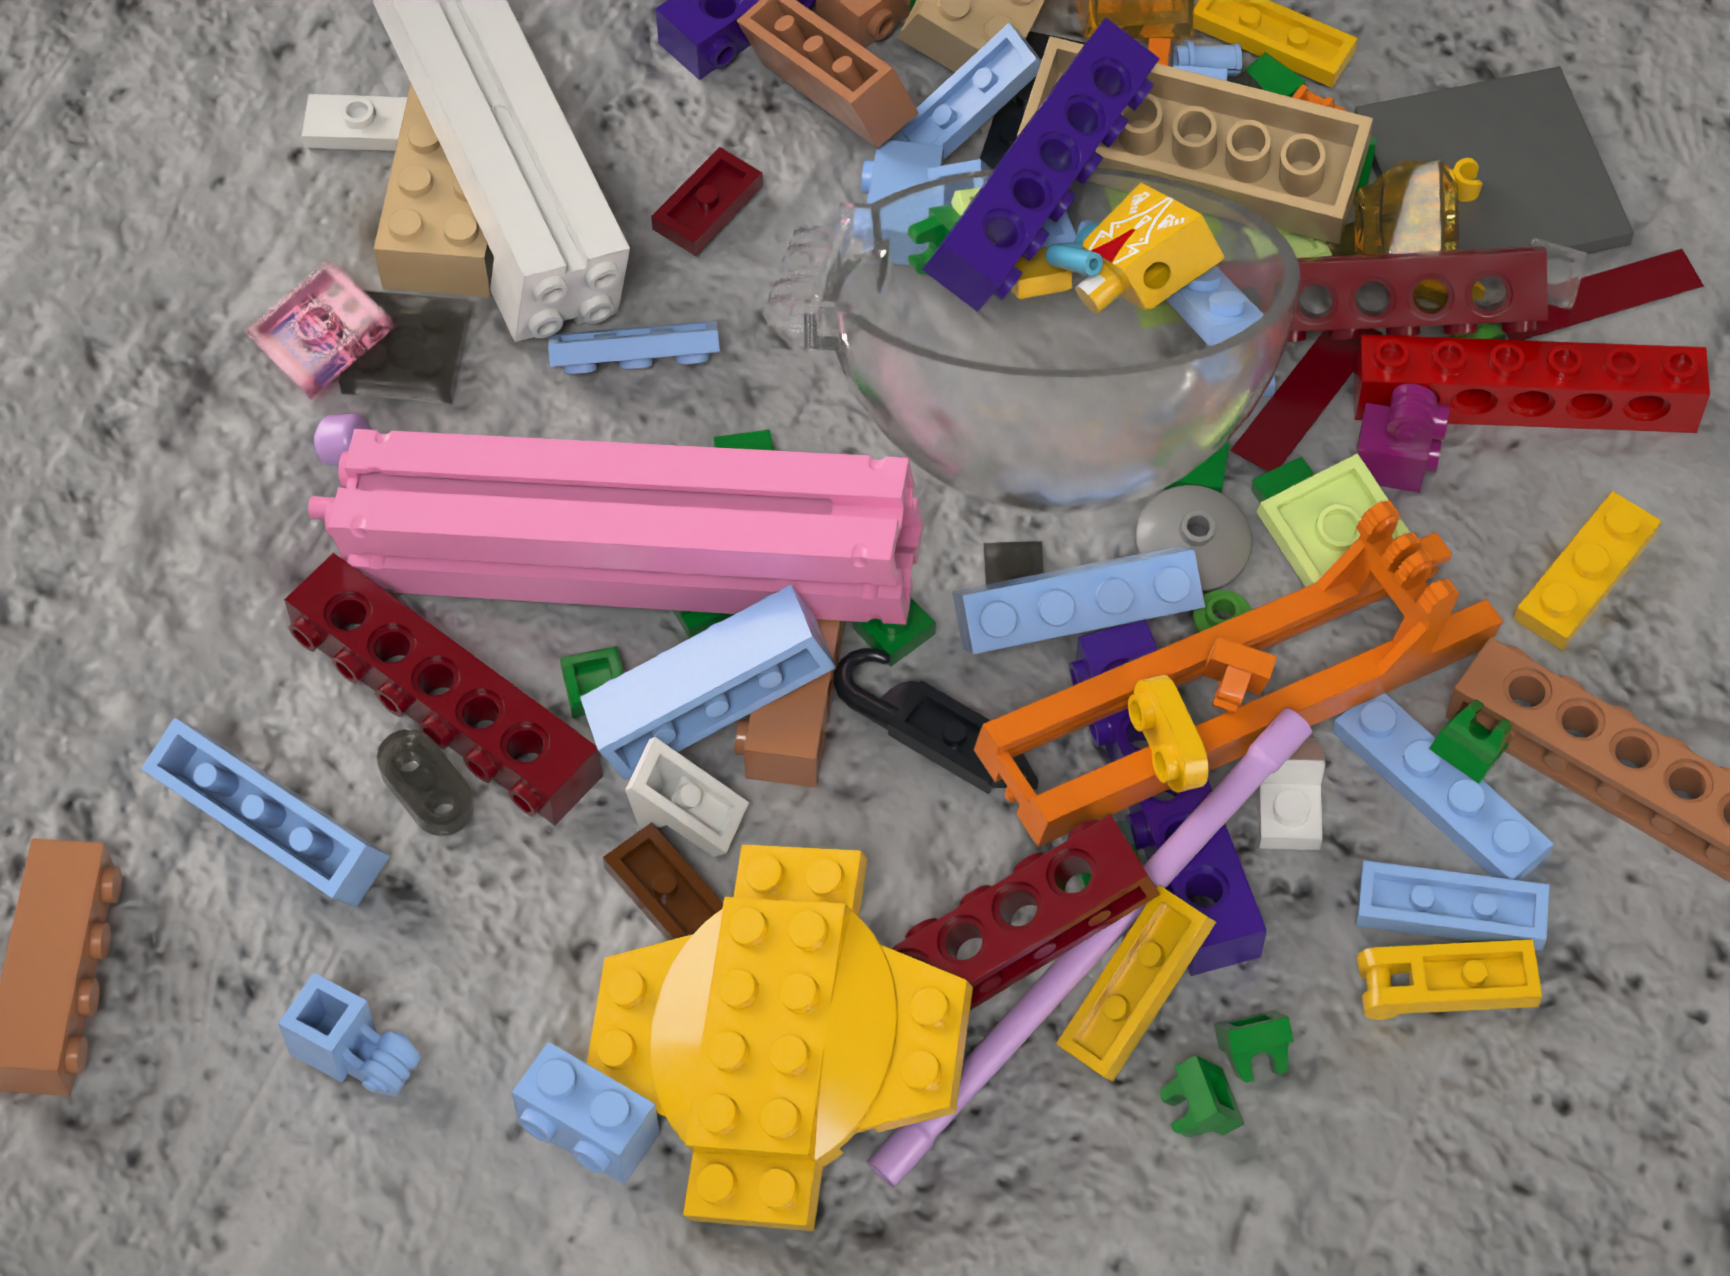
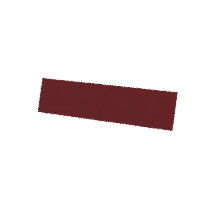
(1621, 290)
(1299, 401)

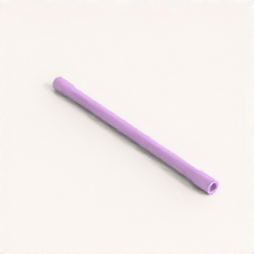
(1264, 756)

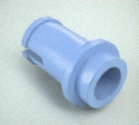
(1209, 56)

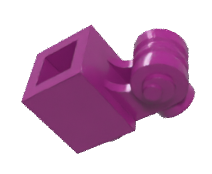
(1404, 438)

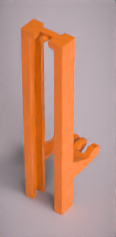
(1364, 574)

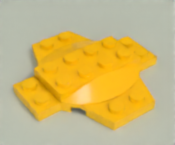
(780, 1035)

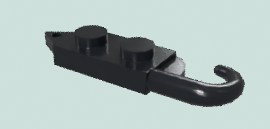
(923, 721)

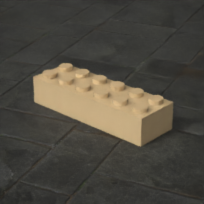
(1257, 147)

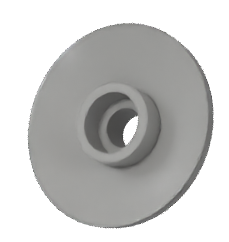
(1219, 553)

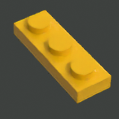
(1283, 33)
(1587, 570)
(1135, 983)

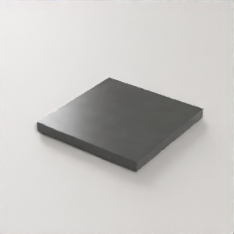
(1531, 156)

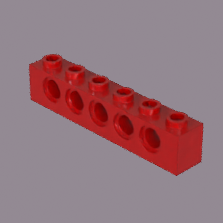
(1540, 381)

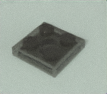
(418, 355)

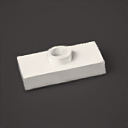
(353, 122)

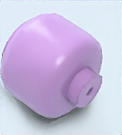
(335, 435)

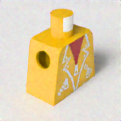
(1147, 251)

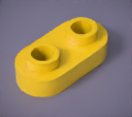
(1170, 732)

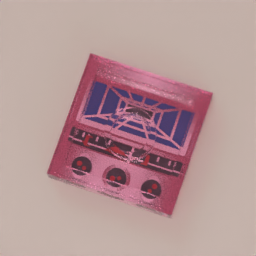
(319, 328)

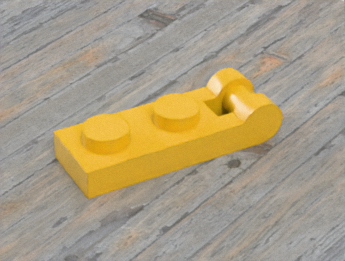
(1450, 977)

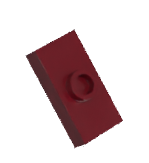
(707, 201)

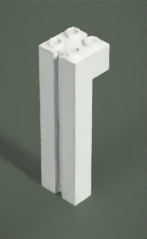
(515, 162)

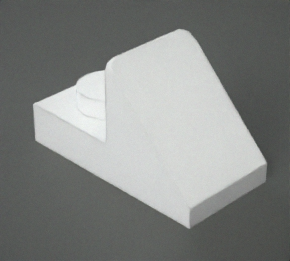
(685, 798)
(1292, 801)

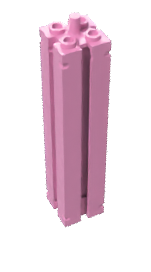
(626, 523)

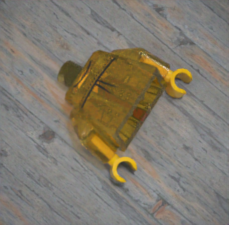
(1413, 211)

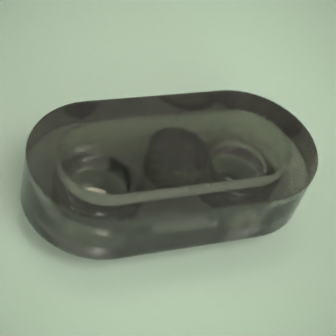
(428, 785)

